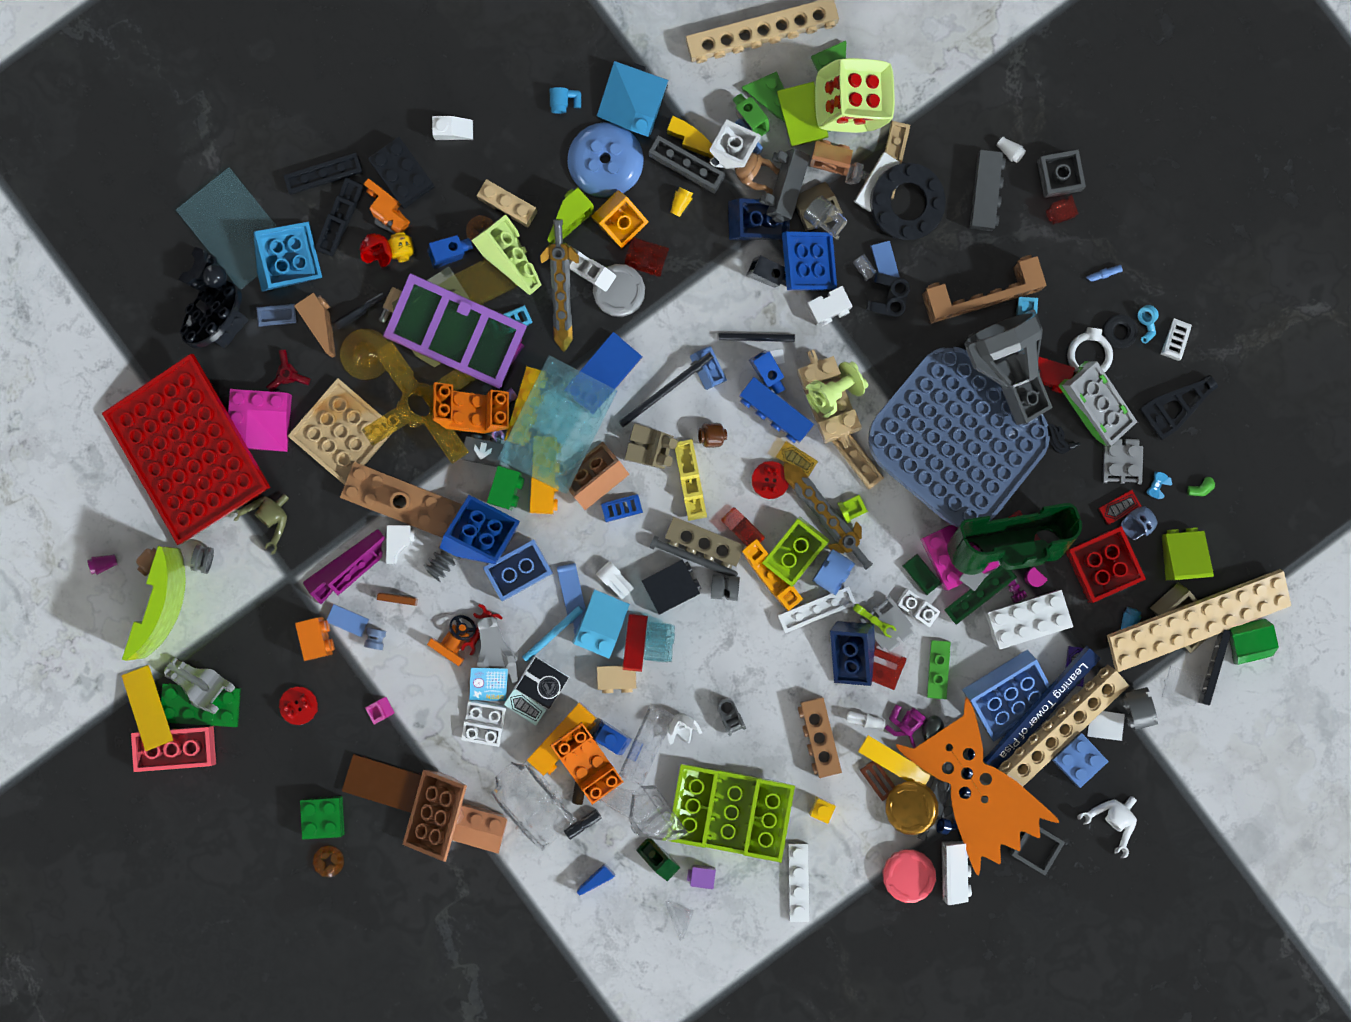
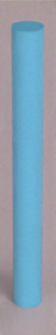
(552, 634)

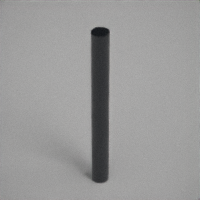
(757, 337)

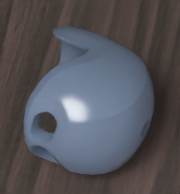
(1139, 522)

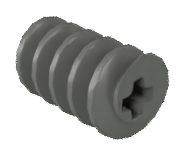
(440, 564)

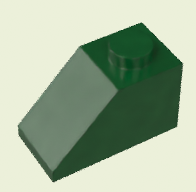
(658, 859)

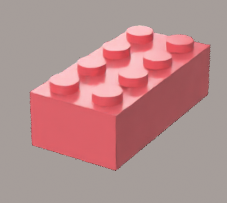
(188, 749)

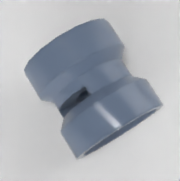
(372, 642)

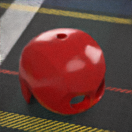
(375, 248)

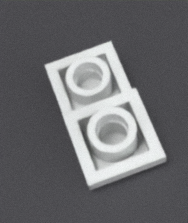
(918, 607)

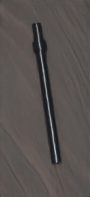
(696, 366)

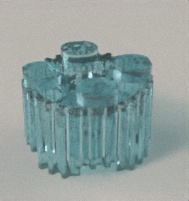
(659, 642)

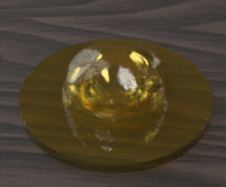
(359, 354)

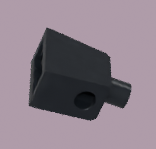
(762, 269)

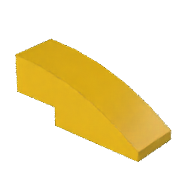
(693, 139)

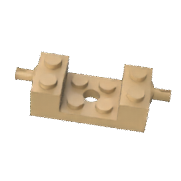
(845, 419)

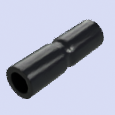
(584, 823)

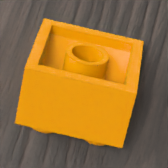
(619, 219)

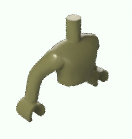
(269, 514)

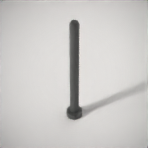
(692, 557)

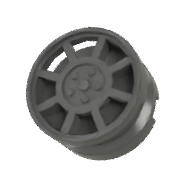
(202, 559)

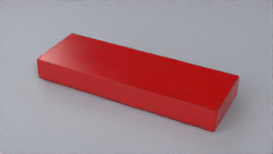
(635, 642)

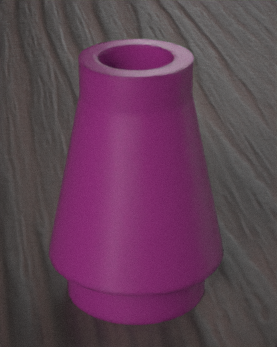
(101, 563)

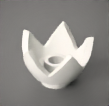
(682, 726)

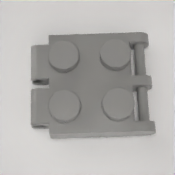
(1123, 461)
(893, 616)

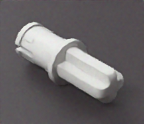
(865, 720)

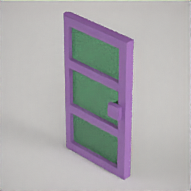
(455, 331)

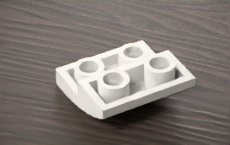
(484, 723)

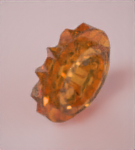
(477, 222)
(337, 859)

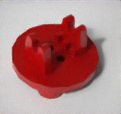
(769, 489)
(306, 701)

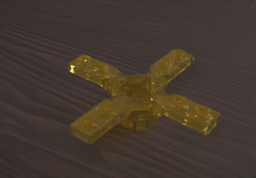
(402, 415)

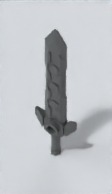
(941, 790)

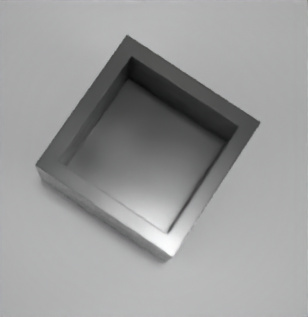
(1038, 852)

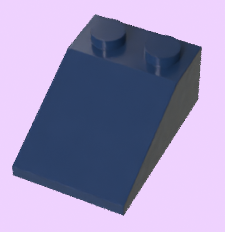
(750, 221)
(853, 652)

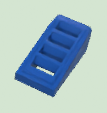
(620, 501)
(601, 876)

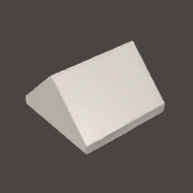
(734, 145)

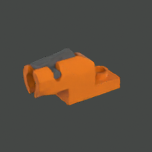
(385, 209)

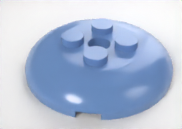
(605, 178)

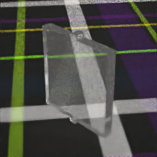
(1182, 686)

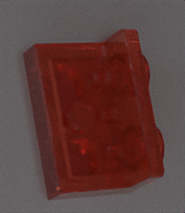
(646, 256)

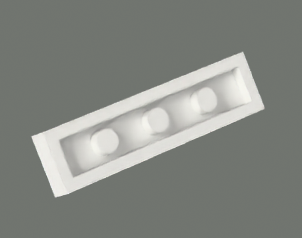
(816, 609)
(798, 882)

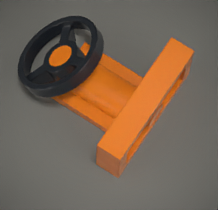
(454, 639)

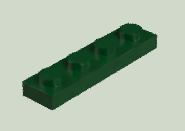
(974, 599)

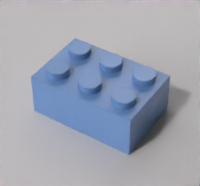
(518, 570)

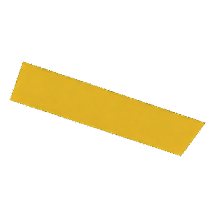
(147, 708)

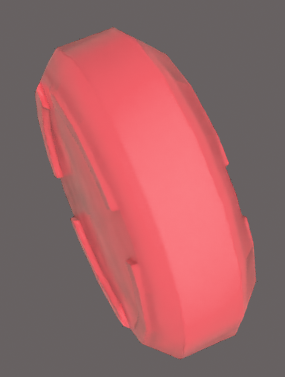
(909, 875)

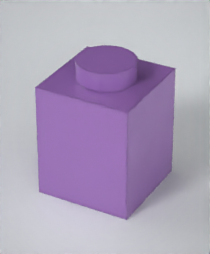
(701, 876)

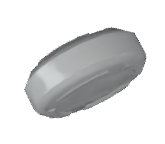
(624, 293)

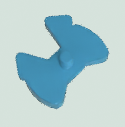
(1159, 479)

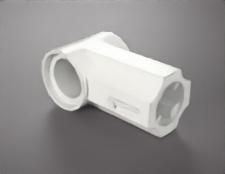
(612, 576)

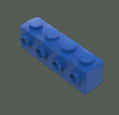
(776, 410)

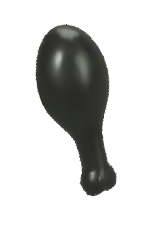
(932, 726)

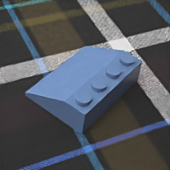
(1007, 693)

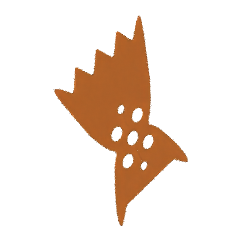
(1008, 806)

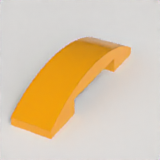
(779, 588)

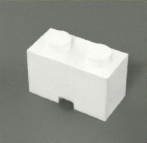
(825, 309)

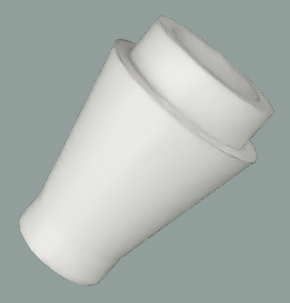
(1011, 149)

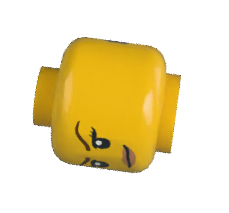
(401, 247)

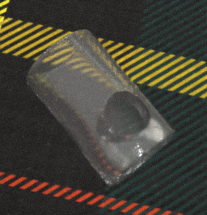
(864, 267)

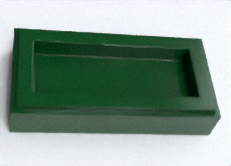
(921, 574)

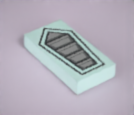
(525, 707)

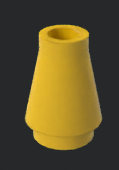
(681, 200)

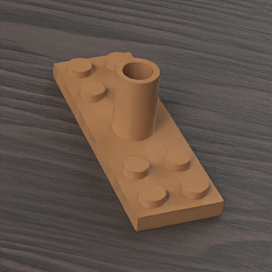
(378, 493)

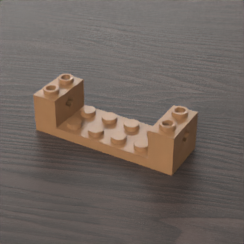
(1029, 281)

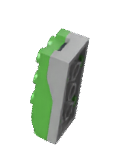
(1098, 403)

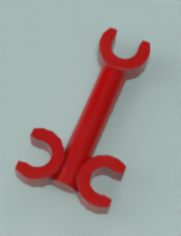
(472, 642)

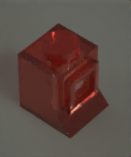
(1062, 210)

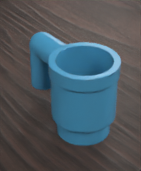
(559, 99)

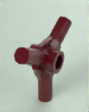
(286, 374)

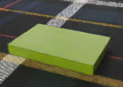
(800, 114)

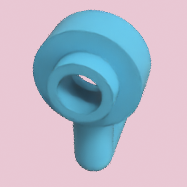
(1149, 321)

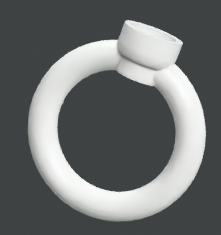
(1094, 335)

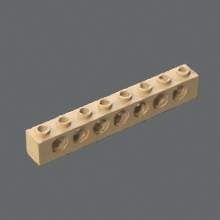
(769, 21)
(1072, 725)

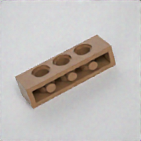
(832, 765)

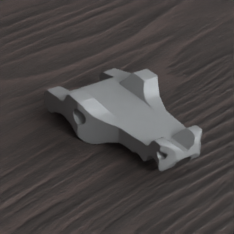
(494, 650)
(199, 684)

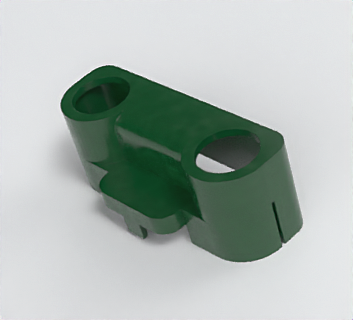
(1013, 540)

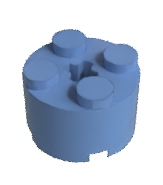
(833, 572)

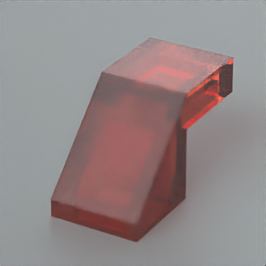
(742, 527)

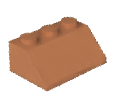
(597, 476)
(480, 828)

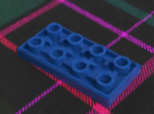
(612, 361)

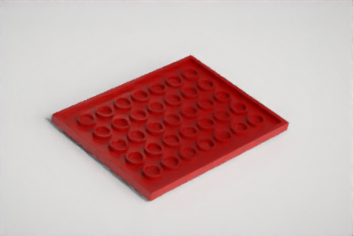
(185, 449)

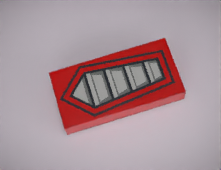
(1119, 507)

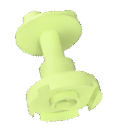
(823, 397)

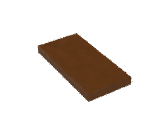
(382, 783)

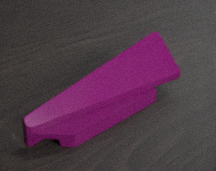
(346, 568)

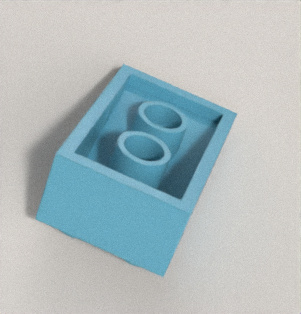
(601, 624)

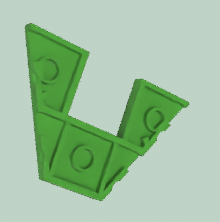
(766, 88)

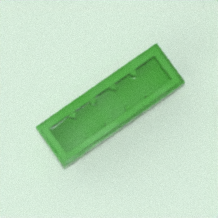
(938, 669)

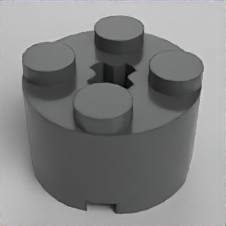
(1140, 709)

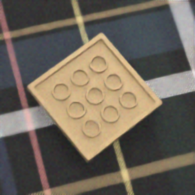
(334, 431)

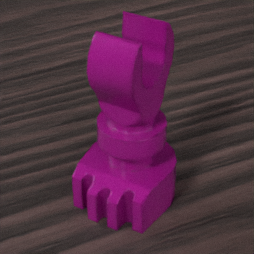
(1017, 594)

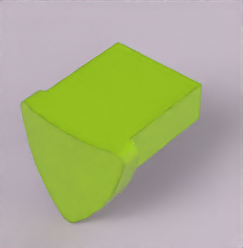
(851, 508)

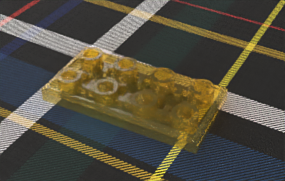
(484, 282)

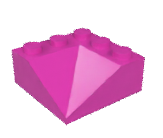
(261, 418)
(936, 549)

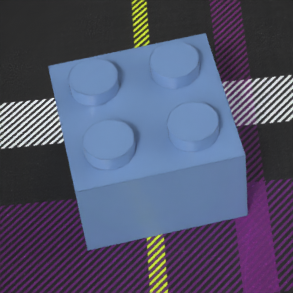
(1080, 760)

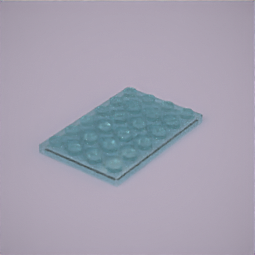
(557, 424)

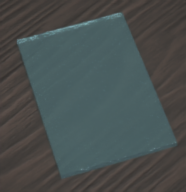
(224, 221)

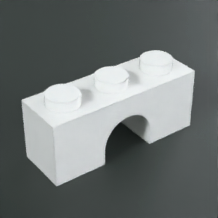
(592, 271)

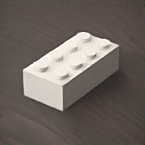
(1028, 619)

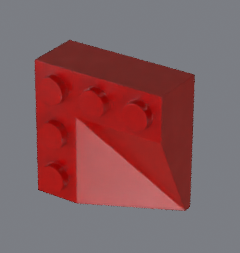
(1105, 564)

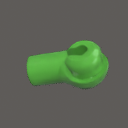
(1207, 486)

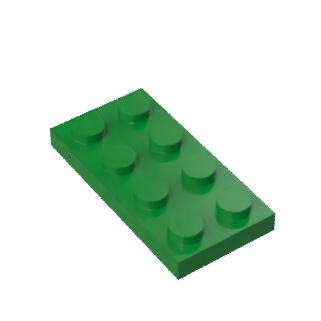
(179, 708)

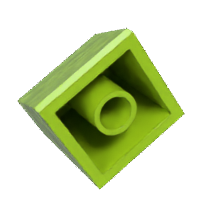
(1186, 555)

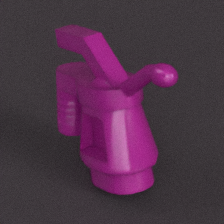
(910, 723)

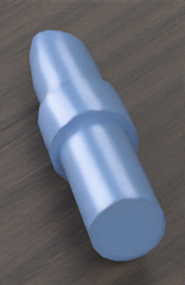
(1105, 273)

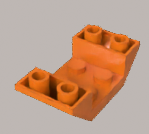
(469, 410)
(586, 763)

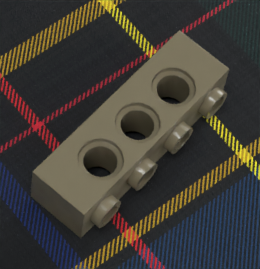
(734, 548)

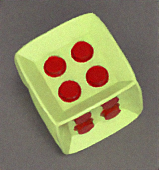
(854, 95)

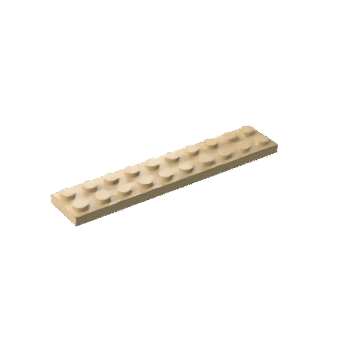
(1199, 620)

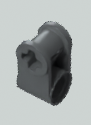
(731, 717)

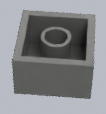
(1061, 173)

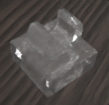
(856, 174)

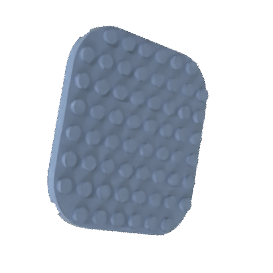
(955, 439)

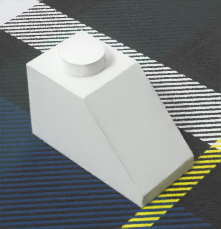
(452, 128)

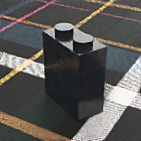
(671, 586)

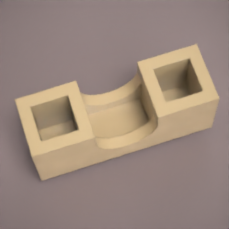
(508, 203)

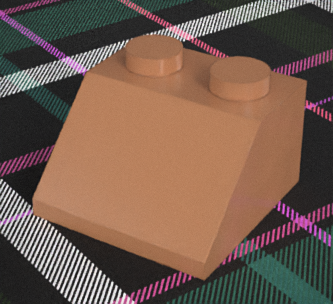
(831, 157)

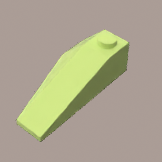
(502, 248)

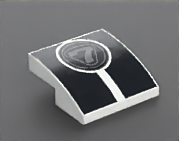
(541, 682)

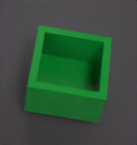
(505, 488)
(322, 817)

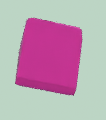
(379, 710)

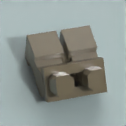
(657, 448)

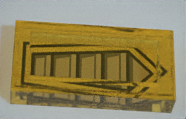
(793, 455)

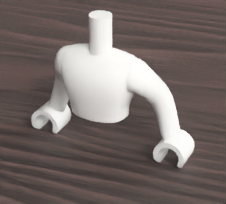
(1118, 817)

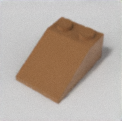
(318, 319)

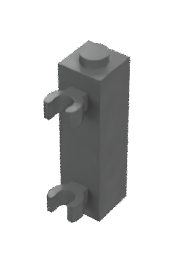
(787, 185)

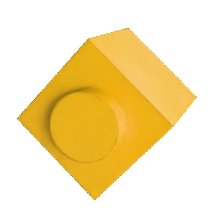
(822, 810)

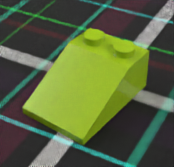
(573, 212)
(795, 551)

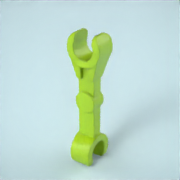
(873, 619)

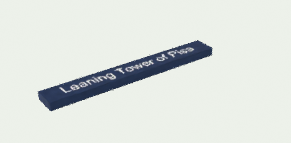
(1043, 707)

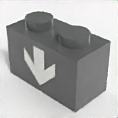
(483, 451)

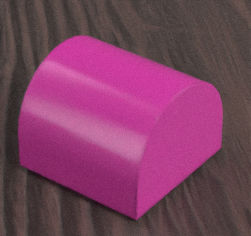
(1034, 577)

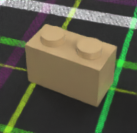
(615, 678)

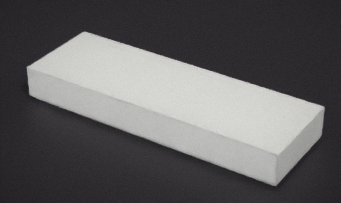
(884, 162)

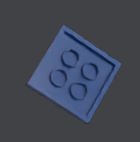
(809, 261)

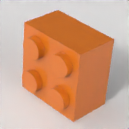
(314, 638)

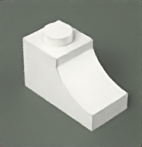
(398, 538)

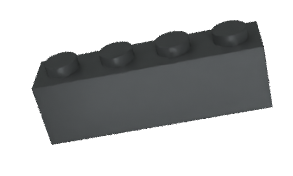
(686, 164)
(986, 190)

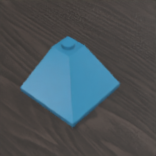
(632, 98)
(285, 256)

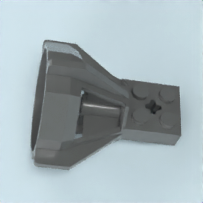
(1016, 371)

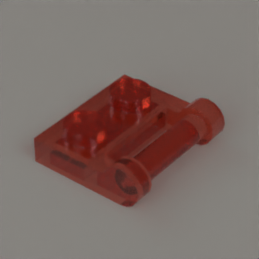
(884, 675)

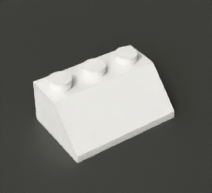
(955, 873)

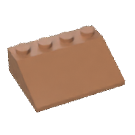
(434, 814)

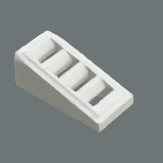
(1170, 353)

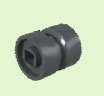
(725, 587)

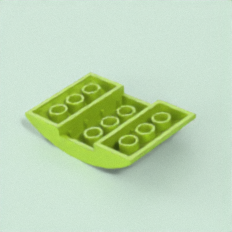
(164, 605)
(733, 812)

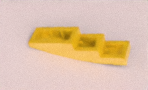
(893, 761)

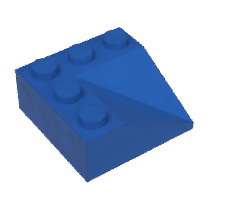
(479, 532)

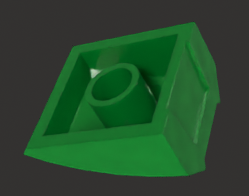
(1253, 641)

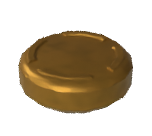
(911, 807)

